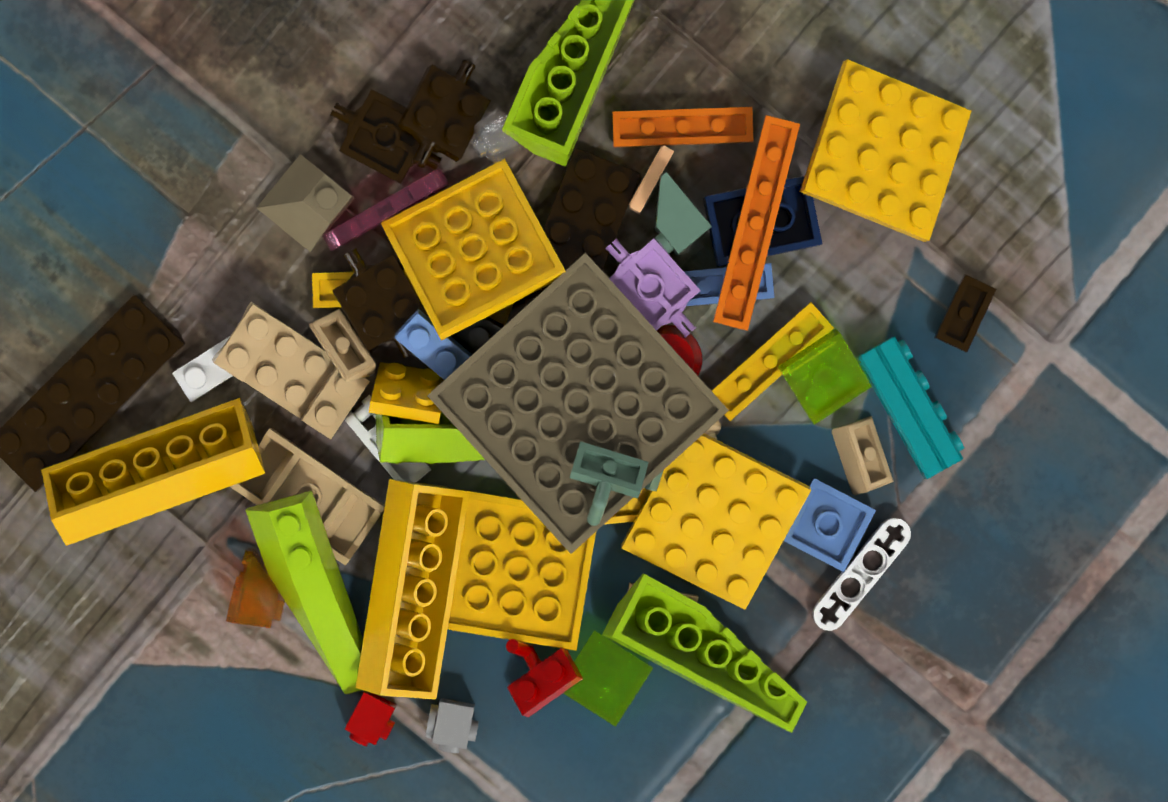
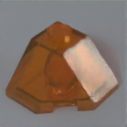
(254, 595)

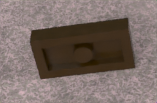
(965, 313)

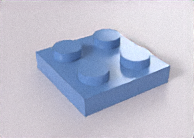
(829, 525)

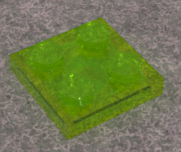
(824, 376)
(609, 678)

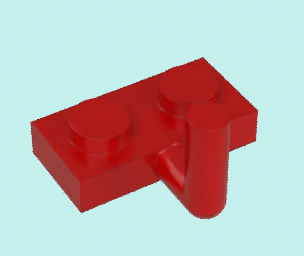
(544, 680)

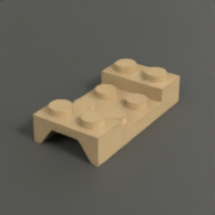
(289, 370)
(289, 471)

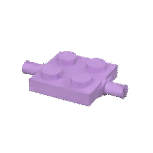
(654, 284)

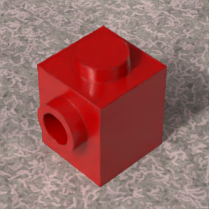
(371, 719)

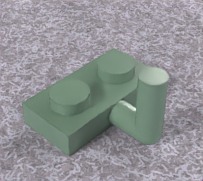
(609, 473)

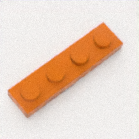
(682, 127)

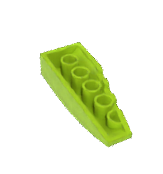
(566, 79)
(421, 442)
(309, 580)
(700, 649)

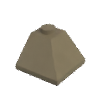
(305, 203)

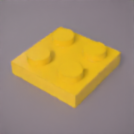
(404, 391)

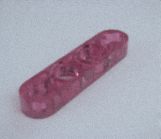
(385, 209)

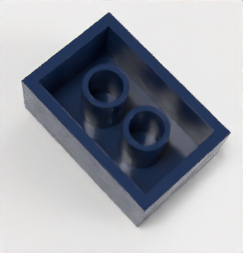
(794, 227)

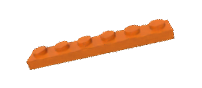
(756, 222)

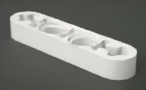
(866, 577)

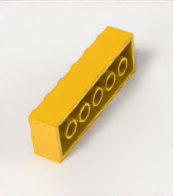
(152, 471)
(412, 590)

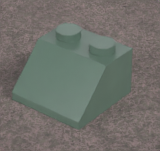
(676, 218)

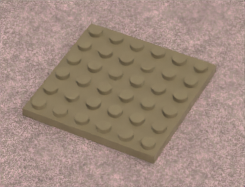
(569, 373)

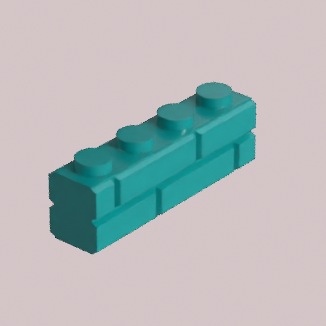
(910, 408)

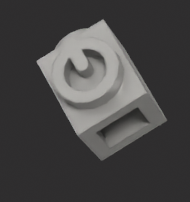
(452, 725)

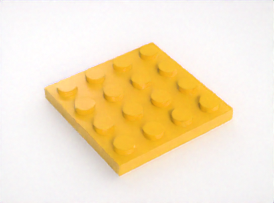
(885, 151)
(473, 249)
(717, 519)
(517, 576)

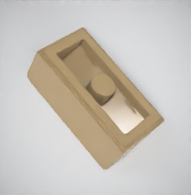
(343, 346)
(862, 456)

